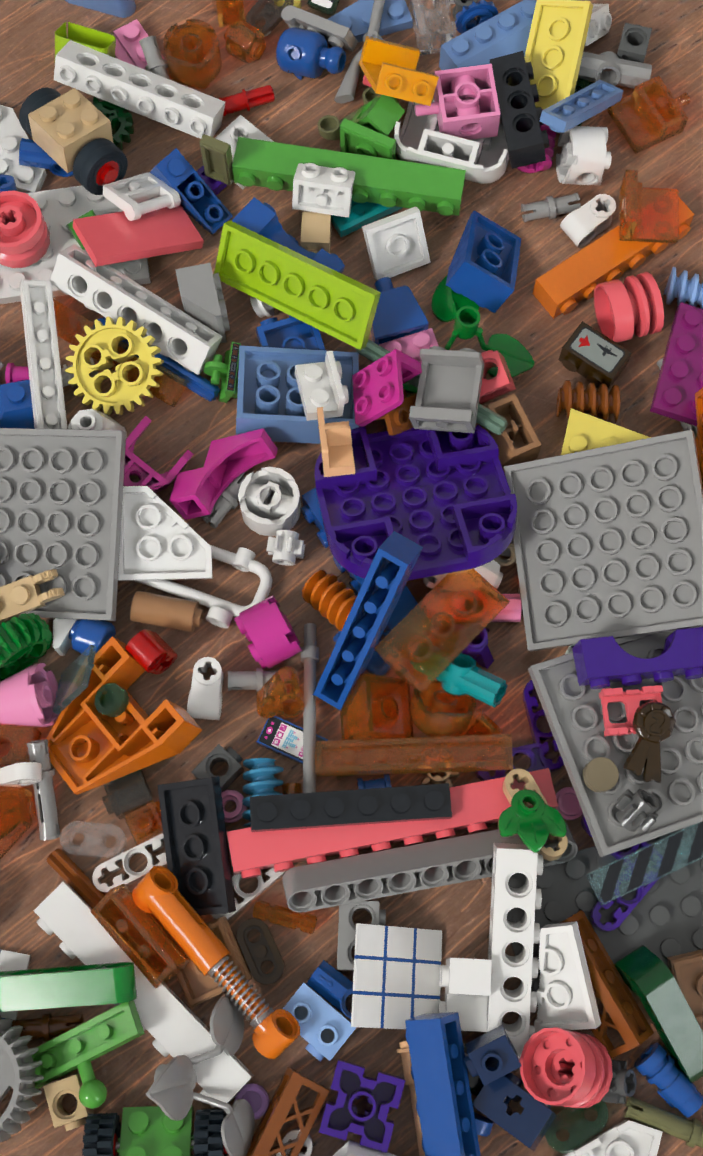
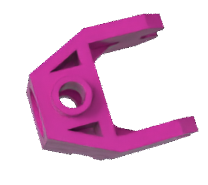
(137, 467)

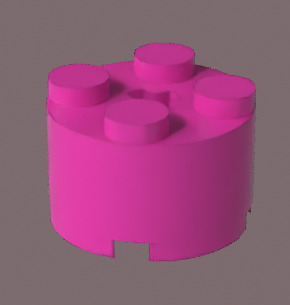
(269, 632)

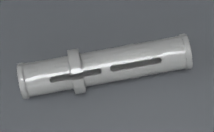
(44, 791)

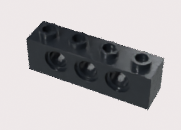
(518, 109)

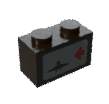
(594, 356)

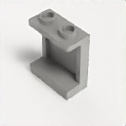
(448, 390)

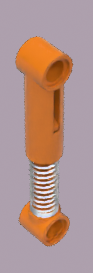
(159, 896)

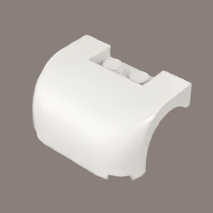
(423, 143)

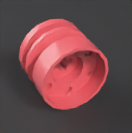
(629, 307)
(566, 1068)

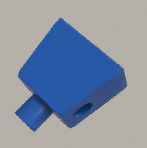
(396, 313)

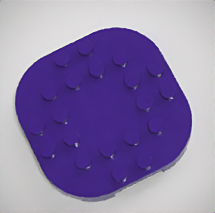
(426, 486)

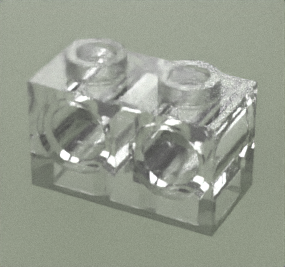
(432, 24)

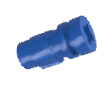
(671, 1082)

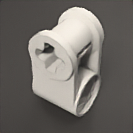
(589, 219)
(206, 695)

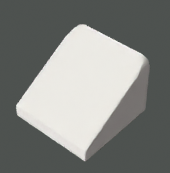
(61, 631)

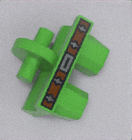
(226, 371)

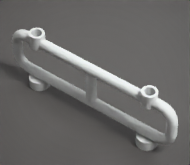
(221, 610)

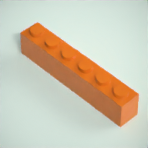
(597, 263)

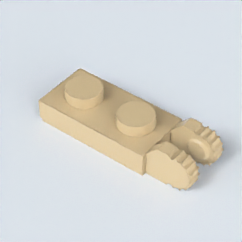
(26, 595)

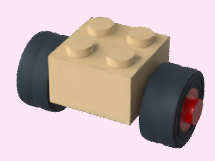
(74, 136)

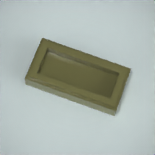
(217, 159)

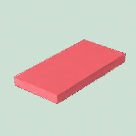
(116, 239)

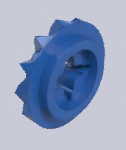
(483, 11)

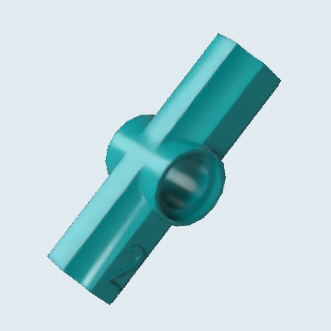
(465, 678)

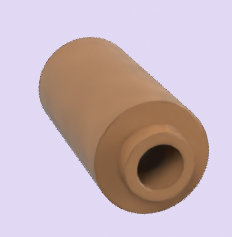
(166, 611)

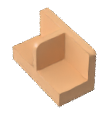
(335, 446)

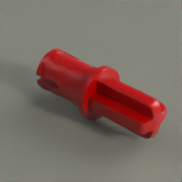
(248, 99)

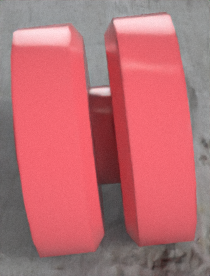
(22, 230)

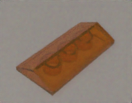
(441, 627)

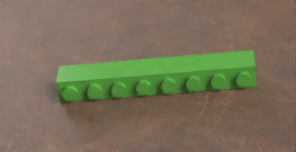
(376, 178)

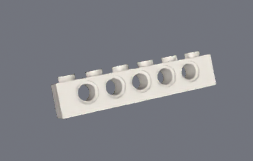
(138, 90)
(118, 296)
(507, 861)

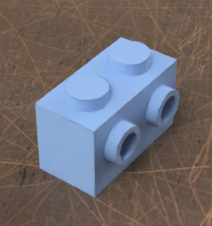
(319, 1023)

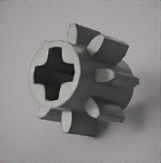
(636, 810)
(622, 1083)

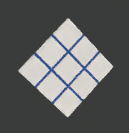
(394, 975)

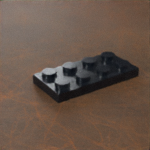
(197, 843)

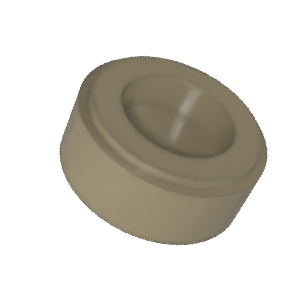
(600, 774)

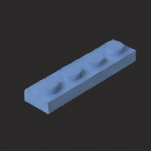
(581, 106)

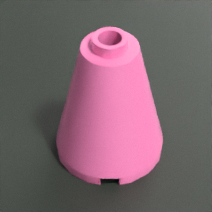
(29, 698)

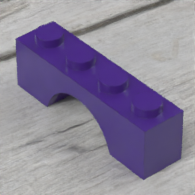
(604, 661)

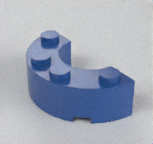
(264, 221)

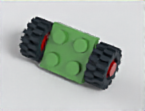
(151, 1133)

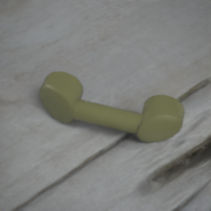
(330, 125)

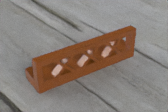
(613, 993)
(278, 1112)

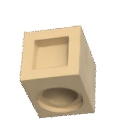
(316, 232)
(54, 1095)

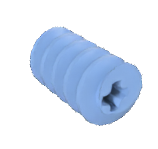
(684, 289)

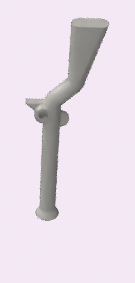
(348, 86)

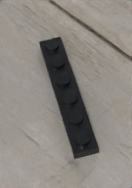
(350, 807)

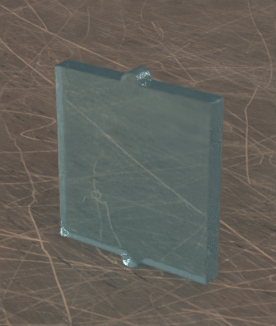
(74, 679)

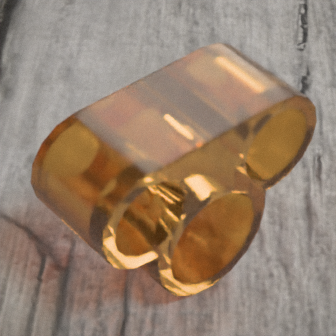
(277, 689)

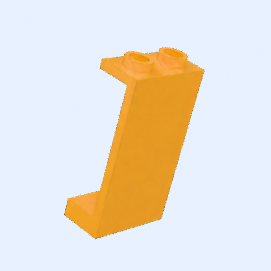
(393, 71)

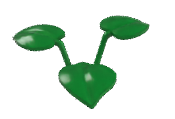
(449, 306)

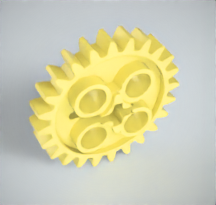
(106, 340)

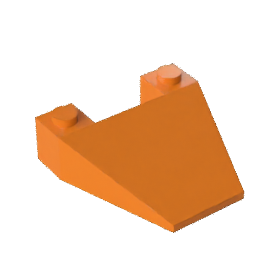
(97, 748)

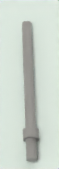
(309, 657)

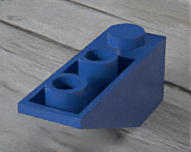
(194, 193)

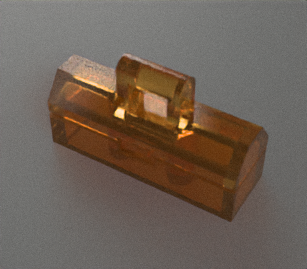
(140, 936)

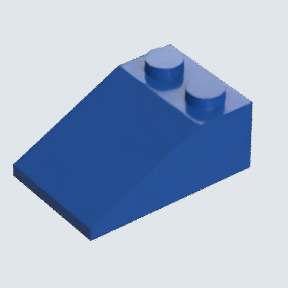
(485, 263)

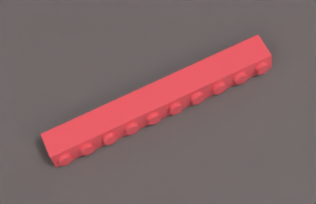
(471, 807)

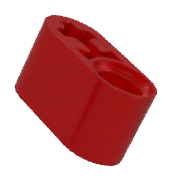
(151, 652)

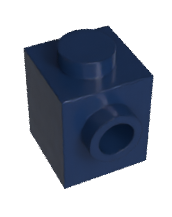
(491, 1056)

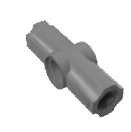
(623, 72)

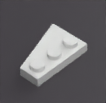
(565, 984)

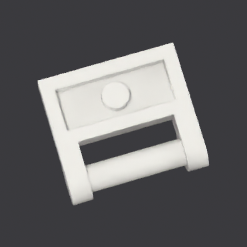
(139, 188)

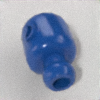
(307, 54)

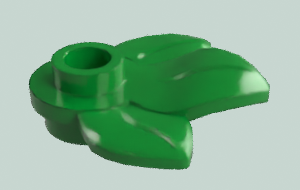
(533, 823)

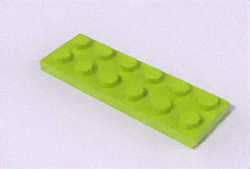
(296, 285)

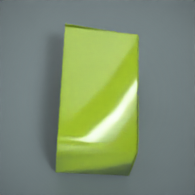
(86, 36)

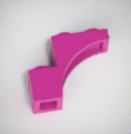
(227, 458)

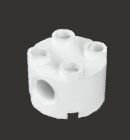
(583, 155)
(269, 501)

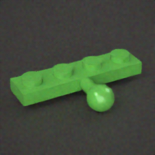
(84, 1044)

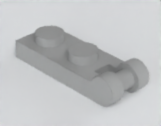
(333, 32)

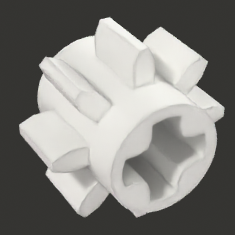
(285, 547)

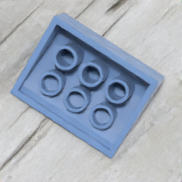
(493, 38)
(271, 397)

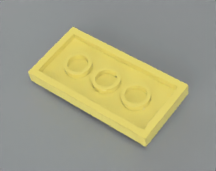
(557, 47)

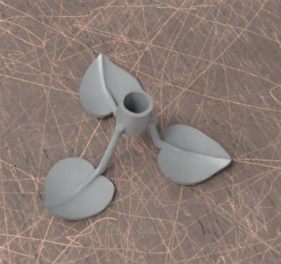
(177, 1079)

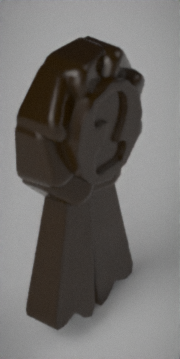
(652, 724)

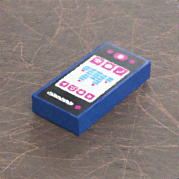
(284, 738)

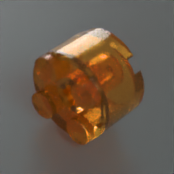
(192, 53)

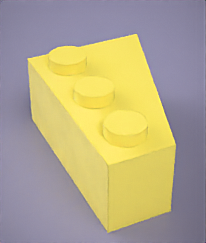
(590, 432)

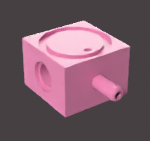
(465, 102)

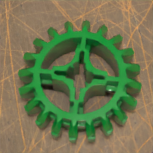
(22, 643)

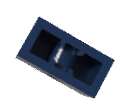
(527, 1127)

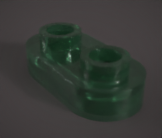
(578, 1127)

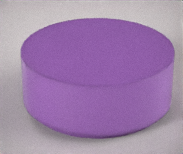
(257, 1098)

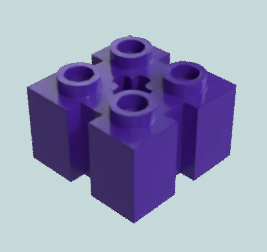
(343, 1117)

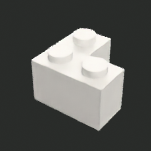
(466, 991)

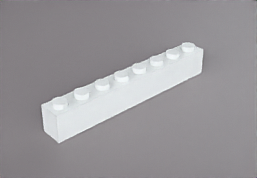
(160, 1009)

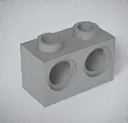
(347, 929)

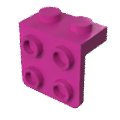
(380, 385)

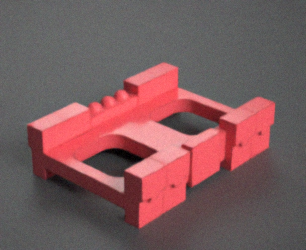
(631, 700)

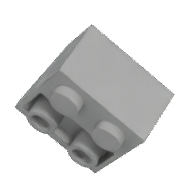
(203, 297)

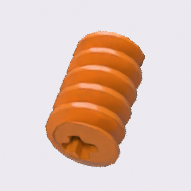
(329, 597)

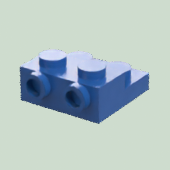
(289, 334)

